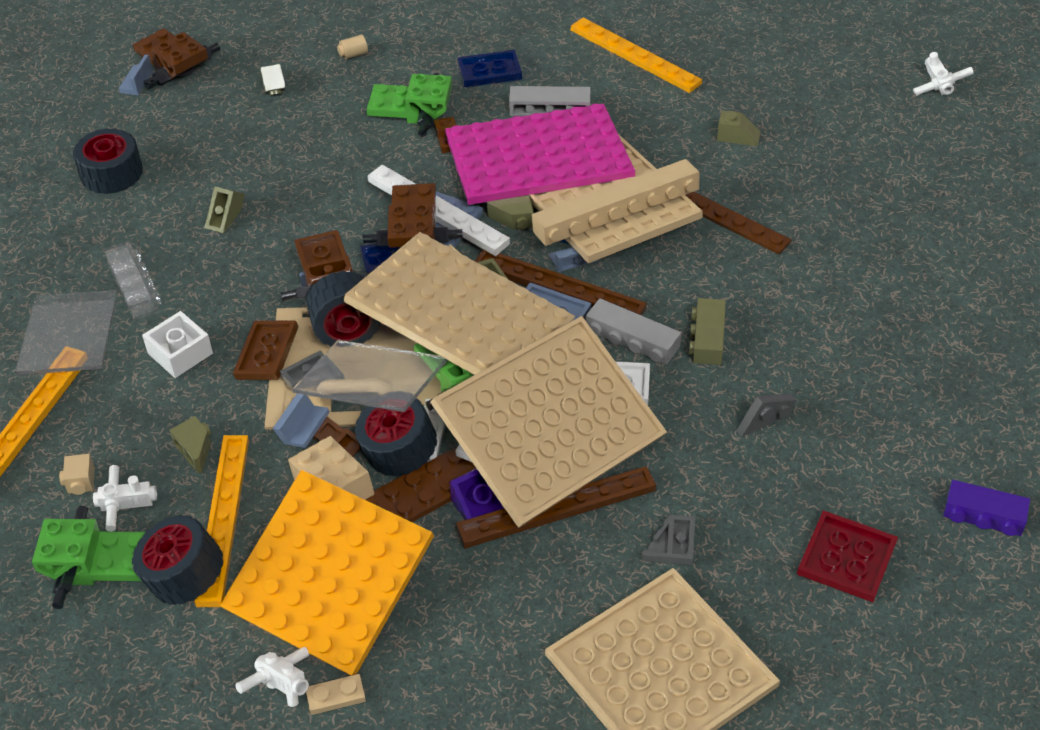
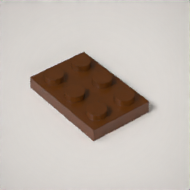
(266, 350)

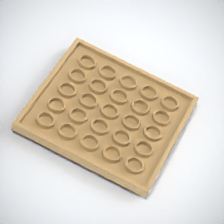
(662, 662)

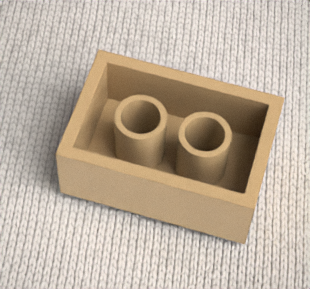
(335, 465)

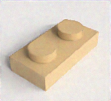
(335, 694)

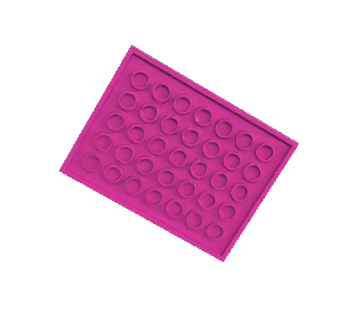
(538, 153)

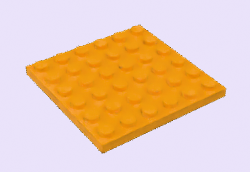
(327, 572)

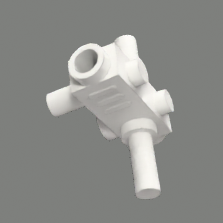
(940, 77)
(115, 496)
(279, 674)

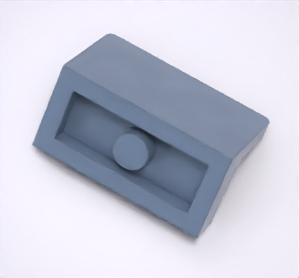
(135, 78)
(567, 259)
(300, 421)

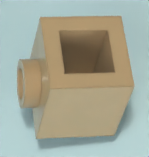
(77, 474)

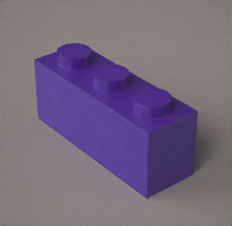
(986, 508)

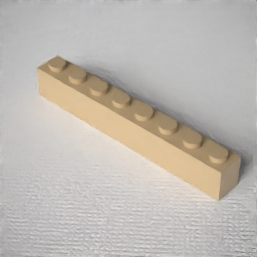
(615, 202)

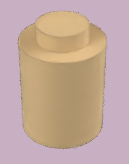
(352, 47)

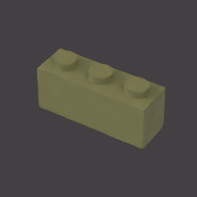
(708, 331)

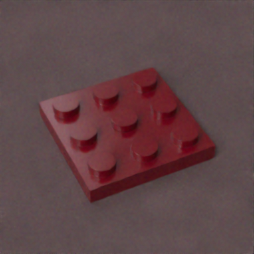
(847, 556)

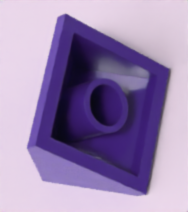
(473, 495)

